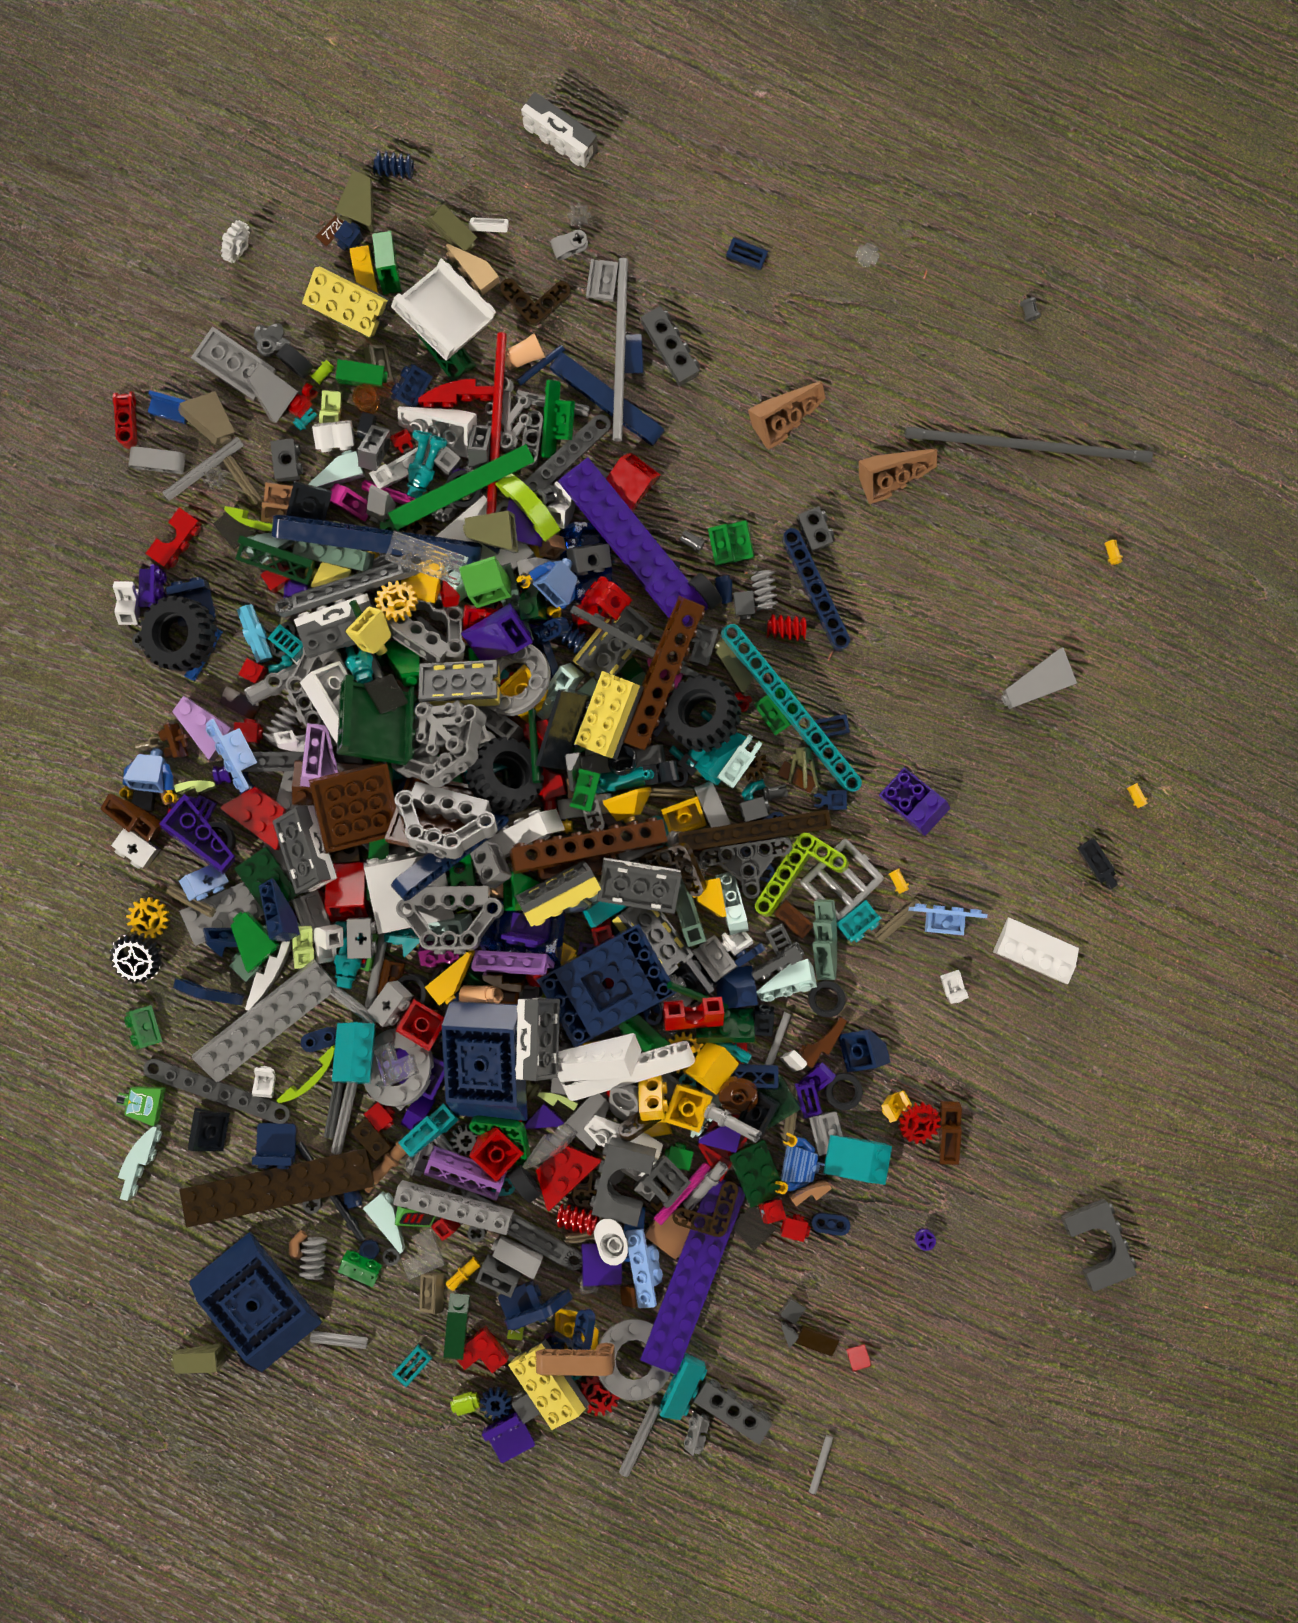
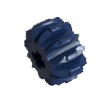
(494, 1396)

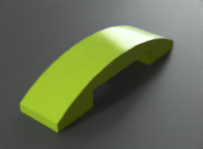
(530, 504)
(242, 516)
(292, 1093)

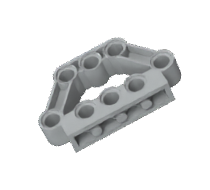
(419, 643)
(303, 668)
(448, 764)
(464, 837)
(460, 893)

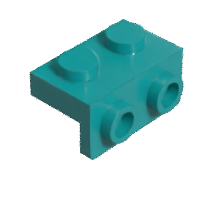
(859, 921)

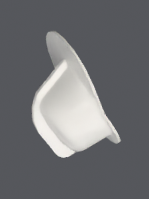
(611, 1241)

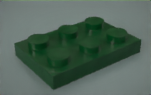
(262, 868)
(737, 1028)
(755, 1172)

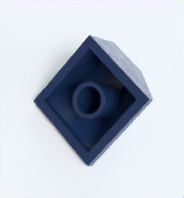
(738, 988)
(863, 1050)

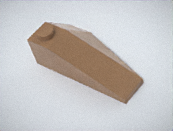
(780, 414)
(888, 472)

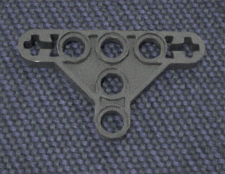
(738, 862)

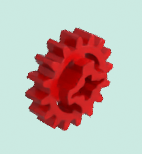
(929, 1122)
(591, 1396)

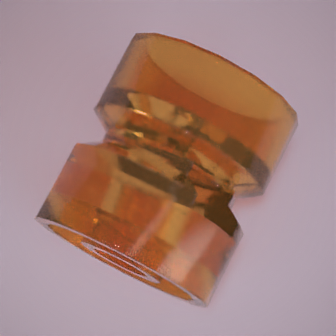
(366, 399)

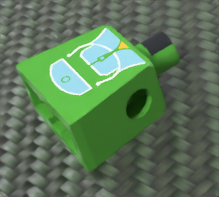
(143, 1103)

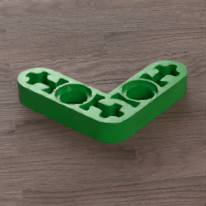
(512, 1129)

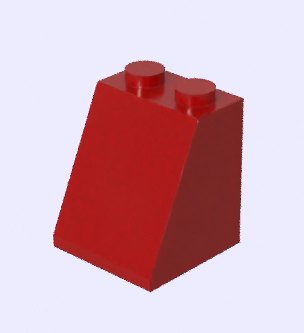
(632, 479)
(347, 893)

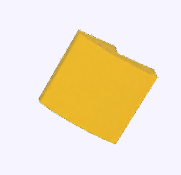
(426, 586)

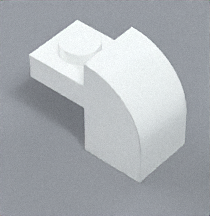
(563, 508)
(127, 607)
(326, 941)

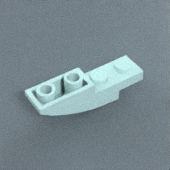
(141, 1153)

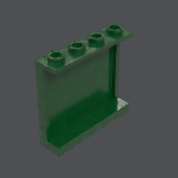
(370, 734)

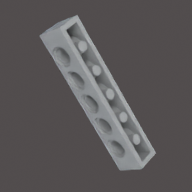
(453, 1207)

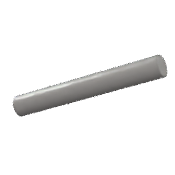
(778, 1038)
(821, 1464)

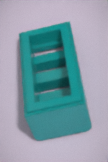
(298, 651)

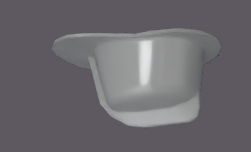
(624, 1101)

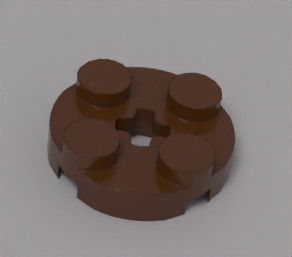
(738, 1086)

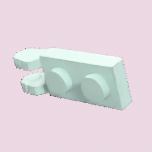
(738, 763)

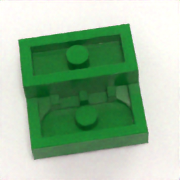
(731, 543)
(772, 715)

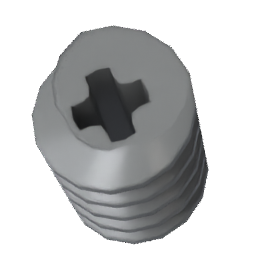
(763, 590)
(283, 724)
(313, 1258)

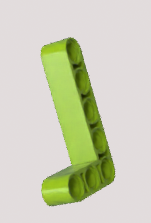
(795, 869)

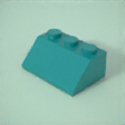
(354, 1053)
(682, 1387)

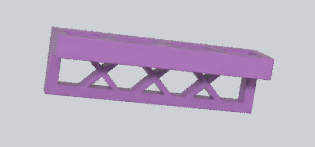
(511, 962)
(465, 1169)

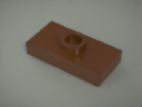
(793, 919)

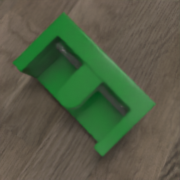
(585, 790)

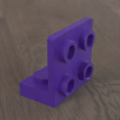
(151, 586)
(523, 932)
(508, 1437)

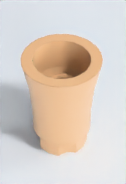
(524, 352)
(481, 994)

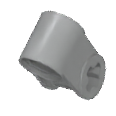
(566, 245)

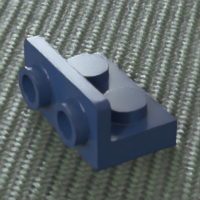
(411, 385)

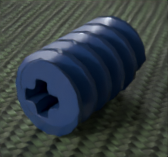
(392, 164)
(574, 638)

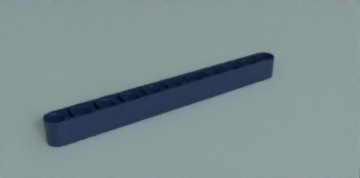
(360, 537)

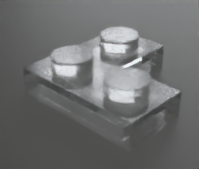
(392, 1068)
(428, 1257)

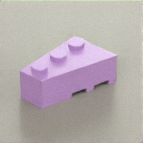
(194, 720)
(318, 754)

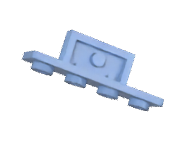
(234, 751)
(945, 921)
(644, 1267)

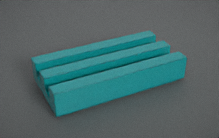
(422, 1353)

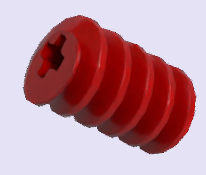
(786, 627)
(576, 1220)

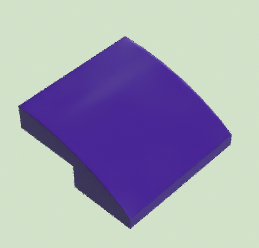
(524, 527)
(596, 1271)

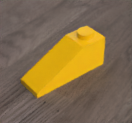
(364, 267)
(450, 981)

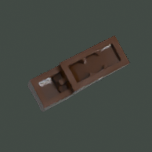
(812, 1051)

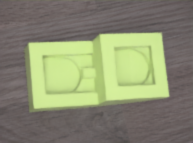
(330, 406)
(199, 785)
(303, 947)
(552, 1098)

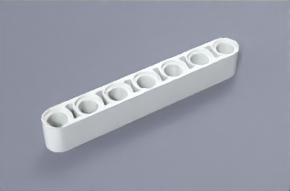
(649, 1065)

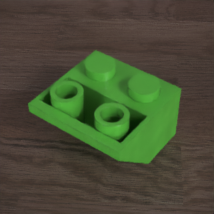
(486, 582)

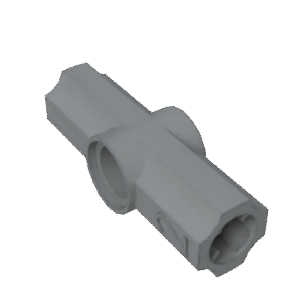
(263, 690)

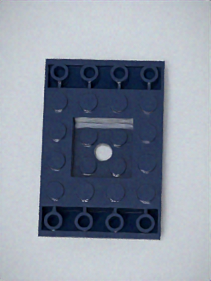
(592, 1008)
(485, 1034)
(251, 1275)

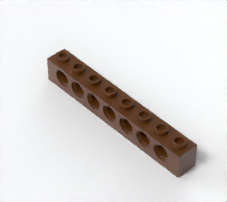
(659, 663)
(522, 864)

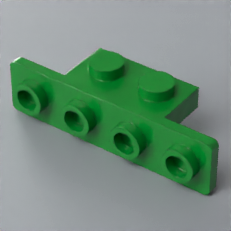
(557, 419)
(646, 1035)

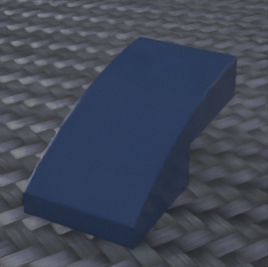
(633, 354)

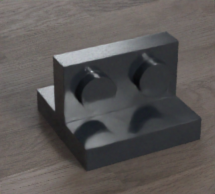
(308, 501)
(695, 977)
(208, 1130)

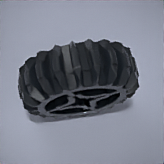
(131, 962)

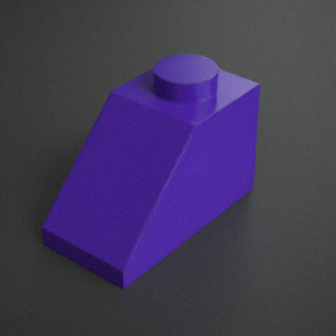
(721, 1138)

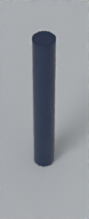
(540, 365)

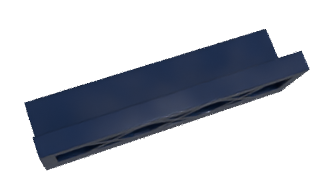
(758, 1072)

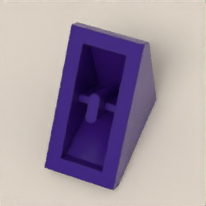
(417, 1112)
(544, 1117)

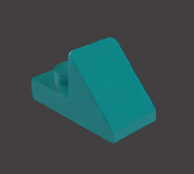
(405, 936)

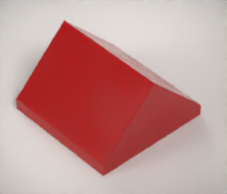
(420, 1025)
(495, 1153)

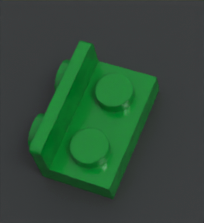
(143, 1027)
(360, 1268)

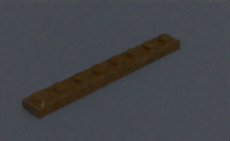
(756, 830)

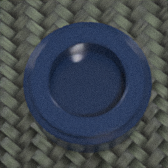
(369, 1249)

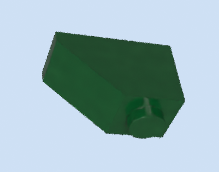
(532, 605)
(633, 672)

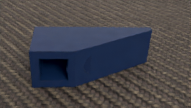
(278, 914)

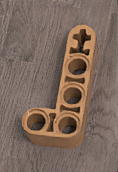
(576, 1362)

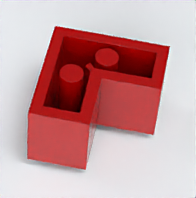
(485, 1347)

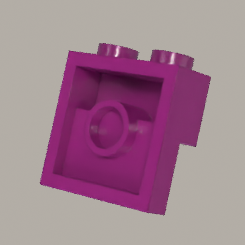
(429, 959)

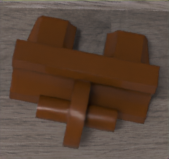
(177, 741)

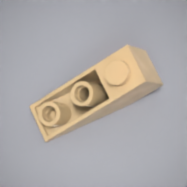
(476, 269)

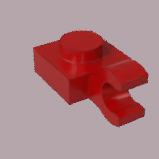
(301, 403)

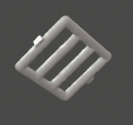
(865, 890)

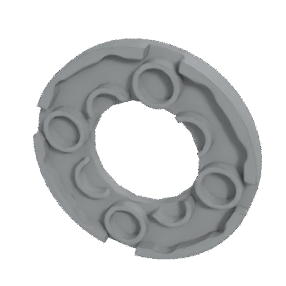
(537, 685)
(414, 1085)
(617, 1383)

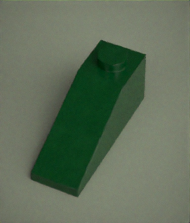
(456, 1326)

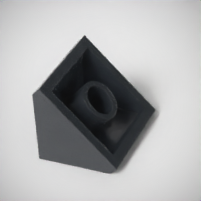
(761, 1114)

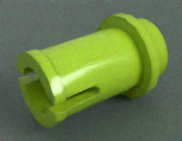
(322, 372)

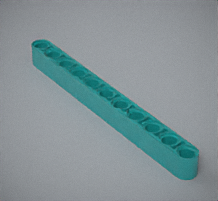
(782, 704)

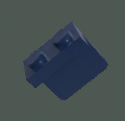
(196, 590)
(275, 1145)
(523, 1298)

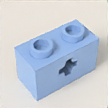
(194, 884)

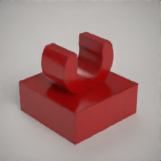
(401, 438)

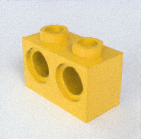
(648, 1098)

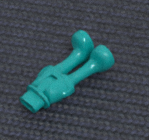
(420, 473)
(359, 664)
(346, 968)

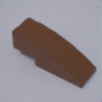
(132, 817)
(950, 1132)

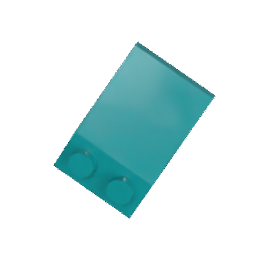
(857, 1159)

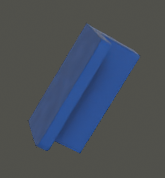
(165, 407)

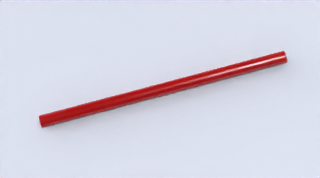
(496, 415)

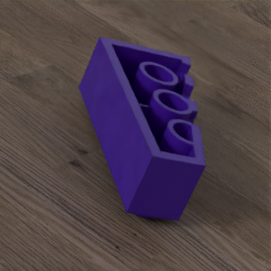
(195, 833)

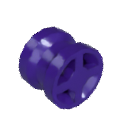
(221, 775)
(927, 1242)

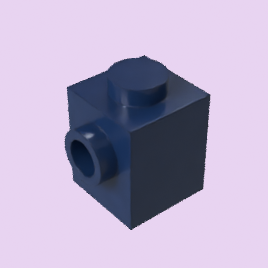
(348, 236)

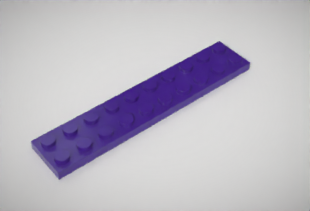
(628, 537)
(689, 1285)

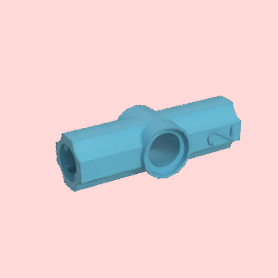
(254, 633)

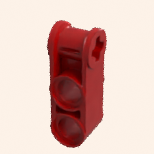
(125, 406)

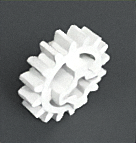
(235, 241)

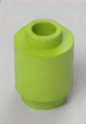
(465, 1403)

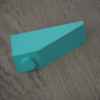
(714, 761)

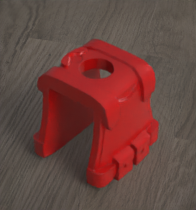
(608, 597)

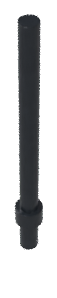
(351, 1223)

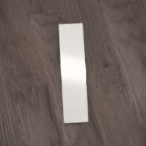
(264, 980)

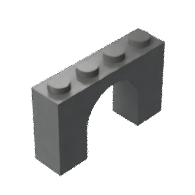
(608, 1201)
(1118, 1264)

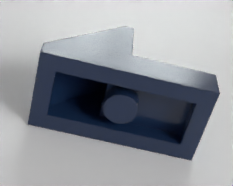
(219, 938)

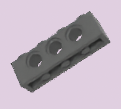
(681, 373)
(755, 1431)

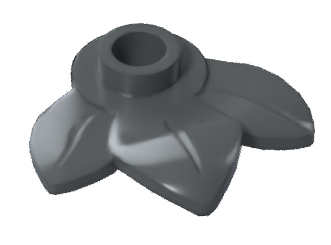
(270, 336)

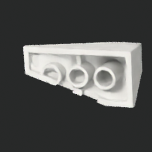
(446, 423)
(602, 1130)

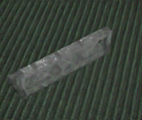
(425, 551)

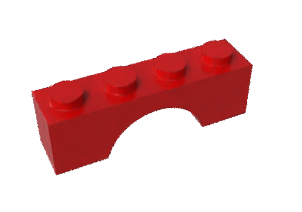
(554, 782)

